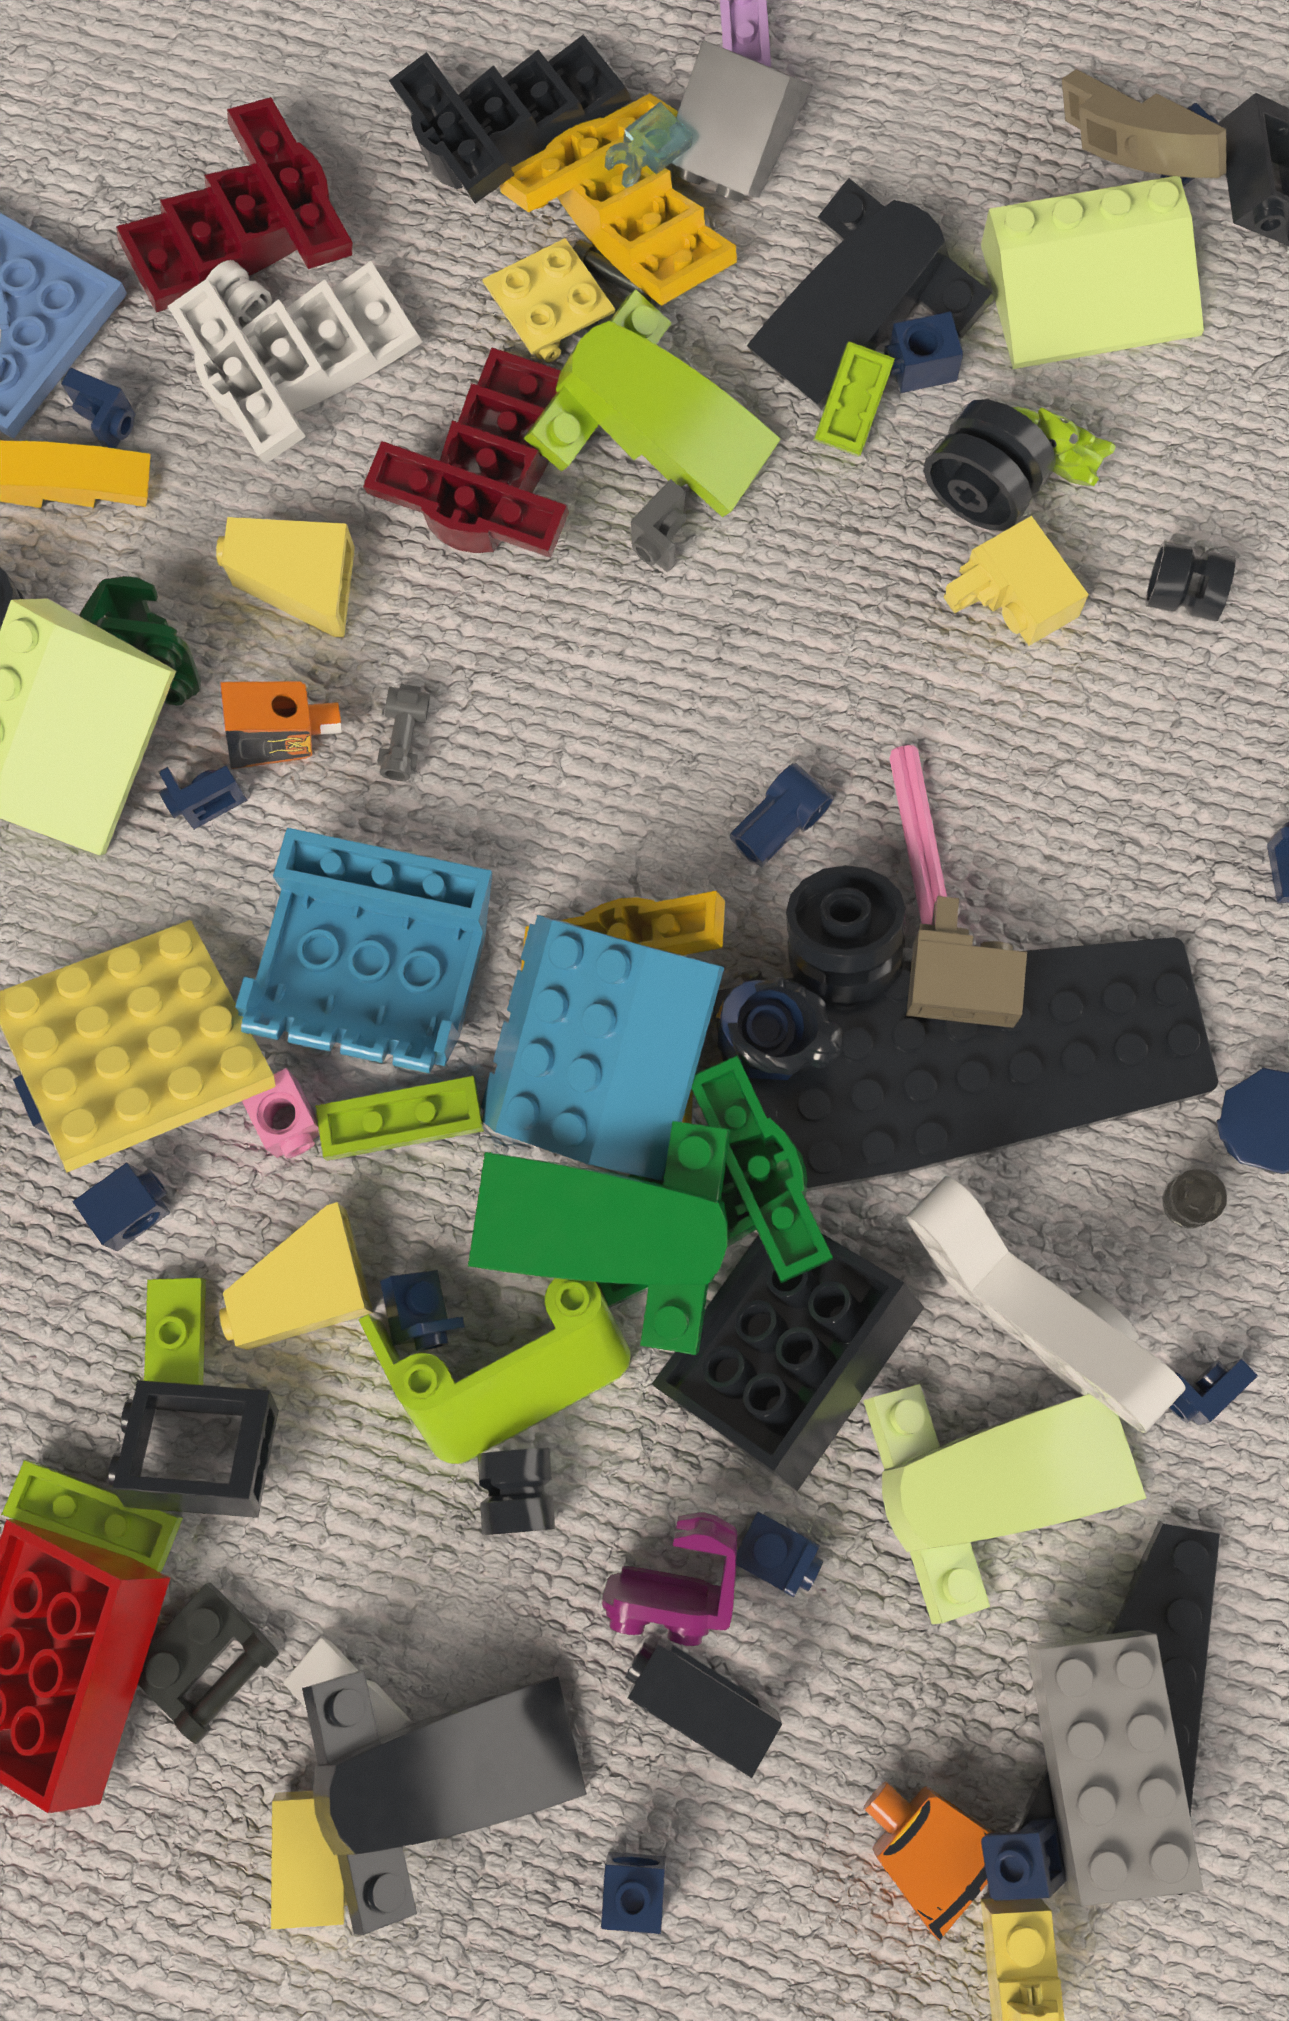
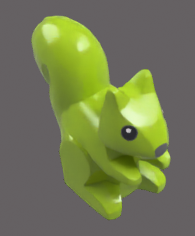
(1075, 448)

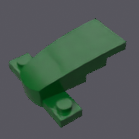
(761, 1179)
(614, 1228)

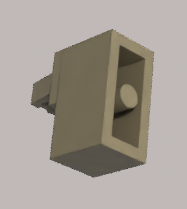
(963, 980)

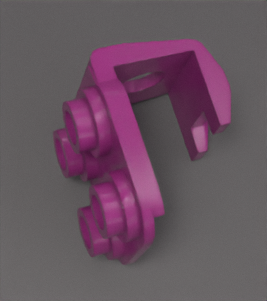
(678, 1602)

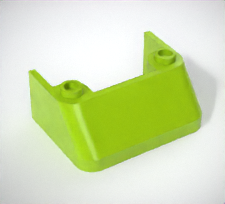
(516, 1390)

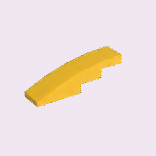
(71, 474)

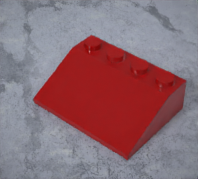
(69, 1661)

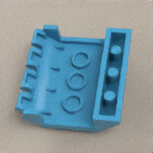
(368, 951)
(599, 1047)

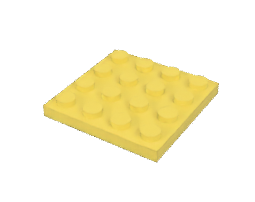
(130, 1044)

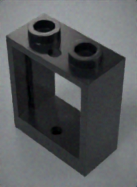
(1251, 146)
(250, 1463)
(703, 1705)

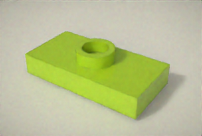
(853, 399)
(175, 1330)

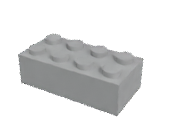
(1114, 1768)

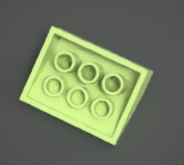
(1094, 271)
(72, 722)

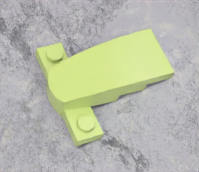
(992, 1484)

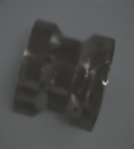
(1203, 1192)

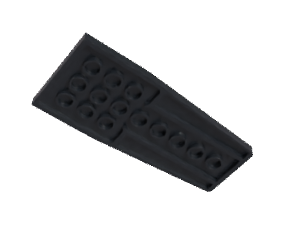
(1095, 1042)

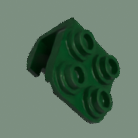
(129, 619)

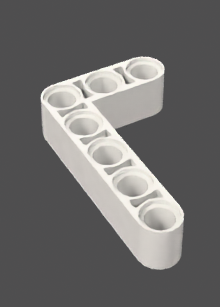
(1038, 1311)

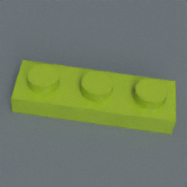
(399, 1118)
(90, 1514)

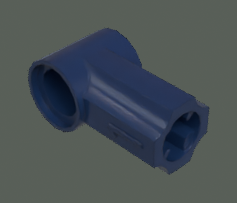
(789, 805)

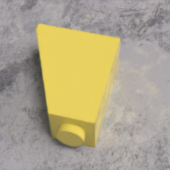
(292, 567)
(299, 1285)

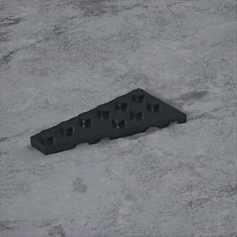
(1174, 1600)

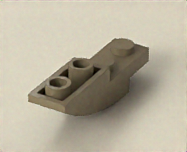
(1145, 135)

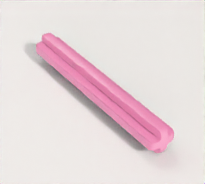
(917, 829)

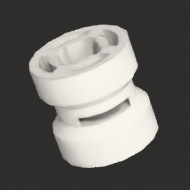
(242, 297)

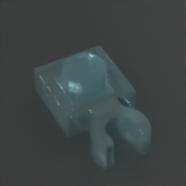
(651, 141)

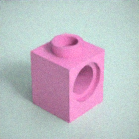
(263, 1106)

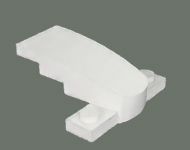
(292, 353)

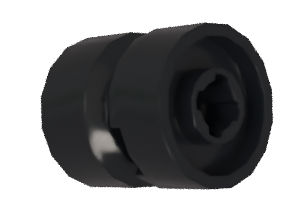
(1173, 576)
(516, 1491)

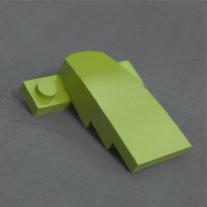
(652, 410)

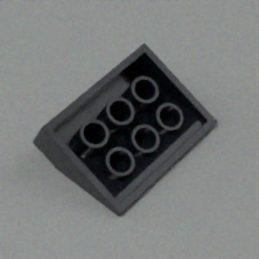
(790, 1357)

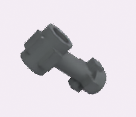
(407, 707)

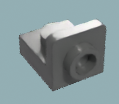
(657, 524)

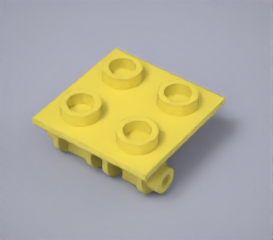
(548, 298)

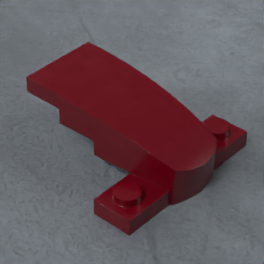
(241, 215)
(486, 468)

